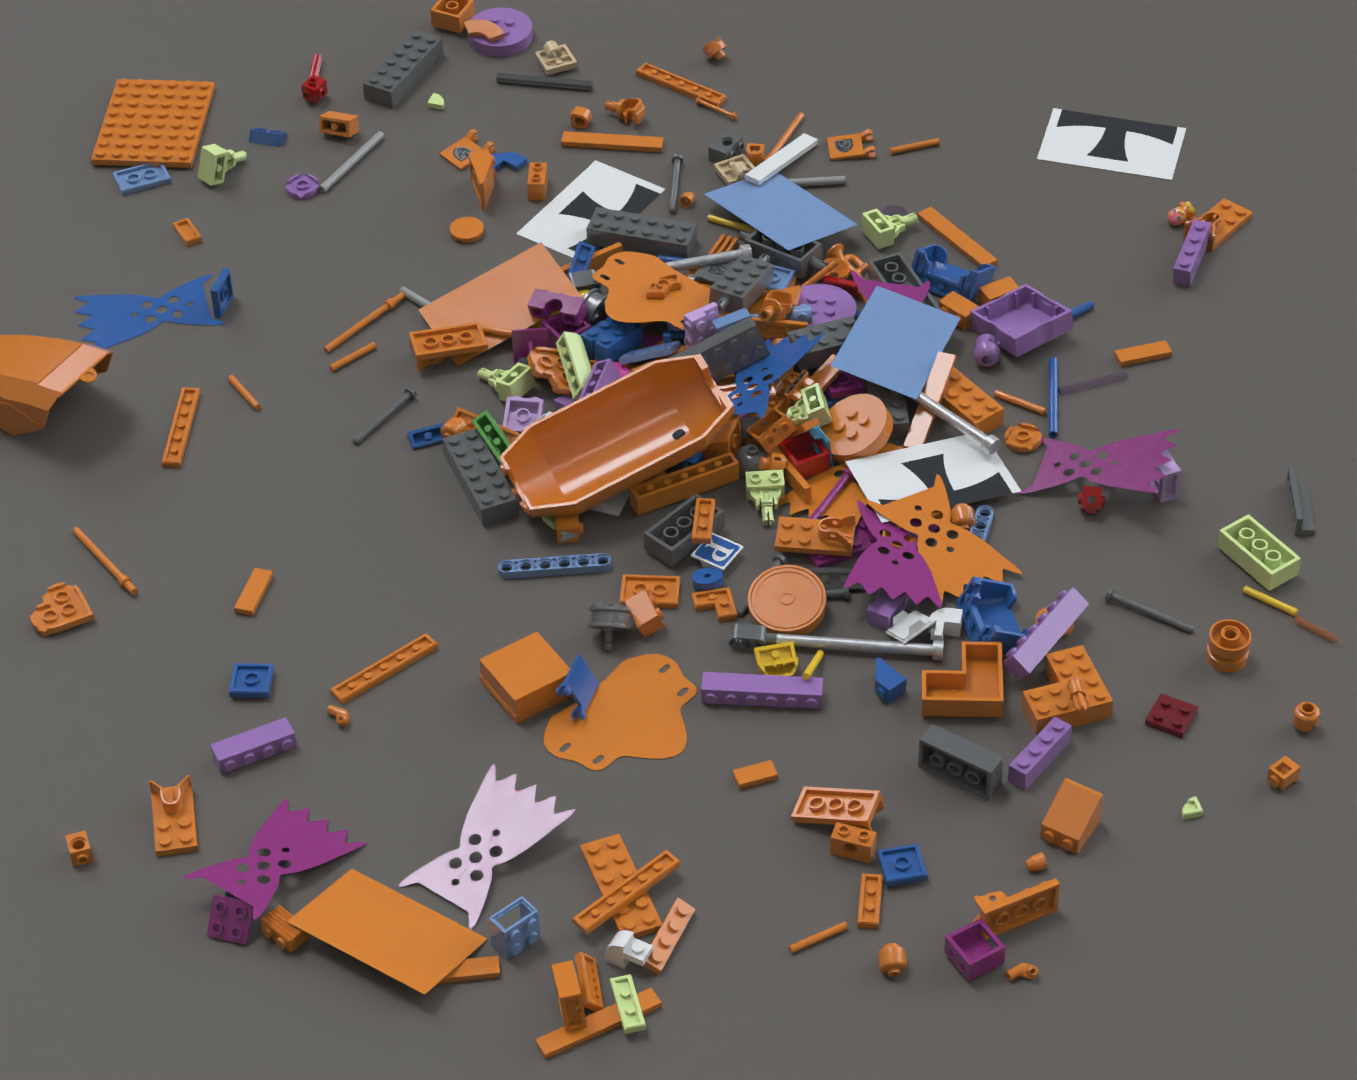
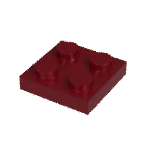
(1171, 715)

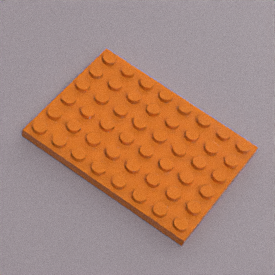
(153, 123)

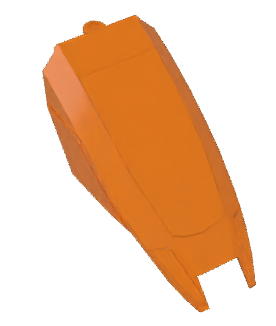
(38, 373)

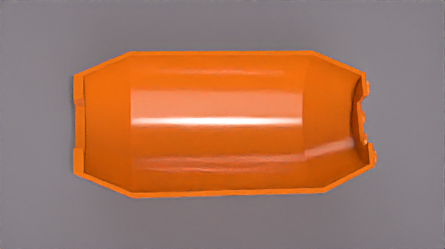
(616, 437)

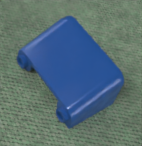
(944, 278)
(989, 613)

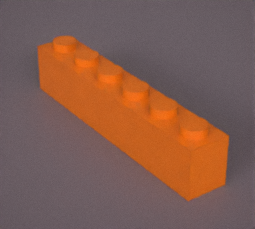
(684, 483)

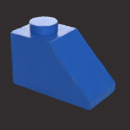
(888, 682)

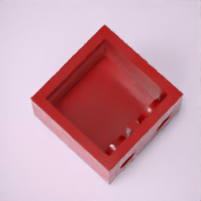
(803, 456)

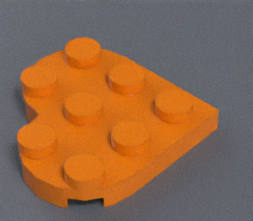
(547, 364)
(61, 609)

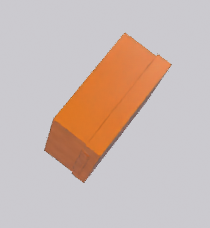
(524, 677)

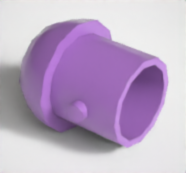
(986, 350)

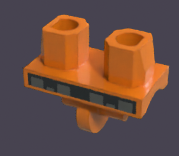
(794, 385)

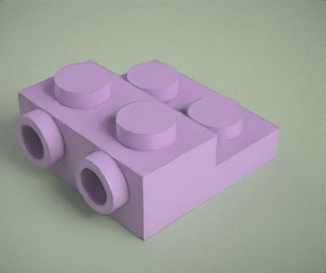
(699, 324)
(522, 412)

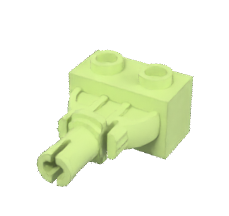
(216, 162)
(883, 228)
(510, 382)
(810, 406)
(765, 489)

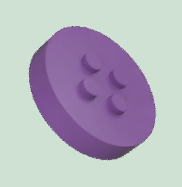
(516, 28)
(827, 303)

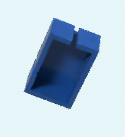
(612, 339)

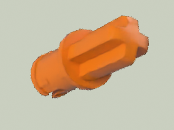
(1077, 695)

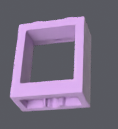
(1169, 485)

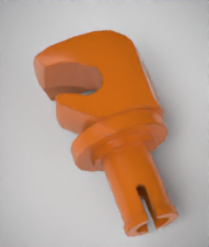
(627, 109)
(776, 306)

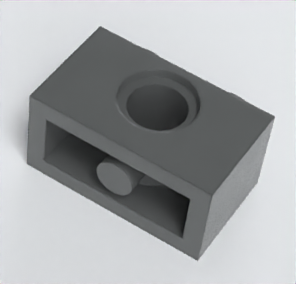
(726, 146)

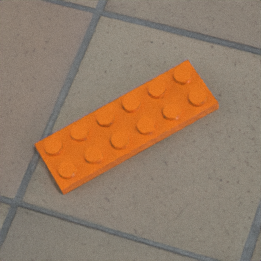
(610, 866)

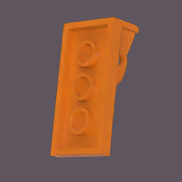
(1224, 219)
(446, 341)
(816, 536)
(838, 805)
(174, 818)
(1018, 909)

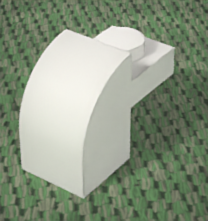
(947, 623)
(627, 948)

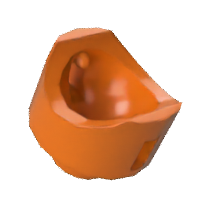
(715, 49)
(770, 463)

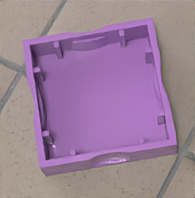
(1022, 320)

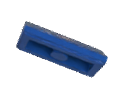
(267, 136)
(425, 436)

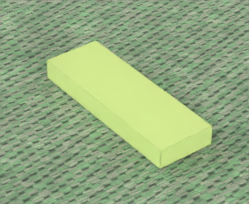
(627, 1004)

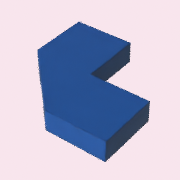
(510, 159)

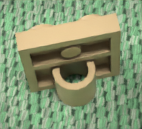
(555, 58)
(733, 169)

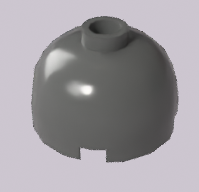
(749, 458)

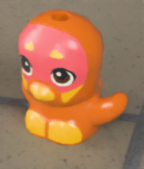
(1181, 214)

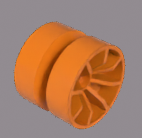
(1228, 645)

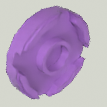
(302, 187)

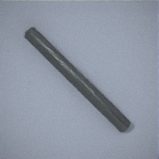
(544, 81)

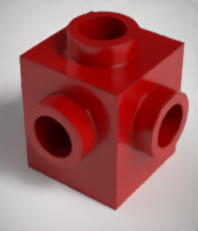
(314, 89)
(1093, 491)

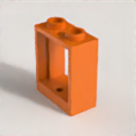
(773, 432)
(569, 995)

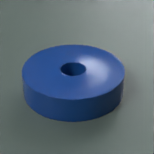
(707, 578)

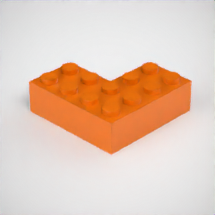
(968, 692)
(1054, 700)

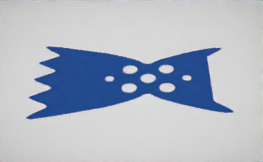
(113, 318)
(781, 359)

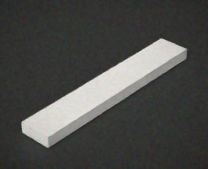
(781, 159)

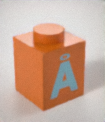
(568, 529)

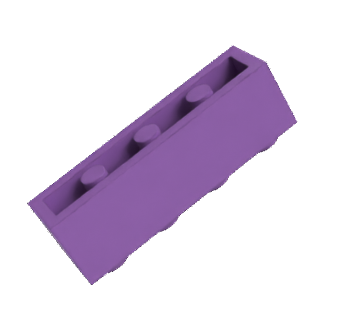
(1192, 252)
(602, 374)
(884, 609)
(253, 745)
(1039, 753)

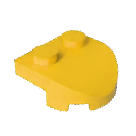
(776, 659)

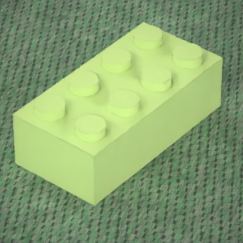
(1259, 552)

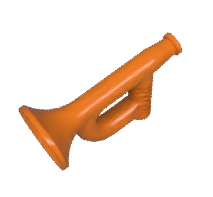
(837, 252)

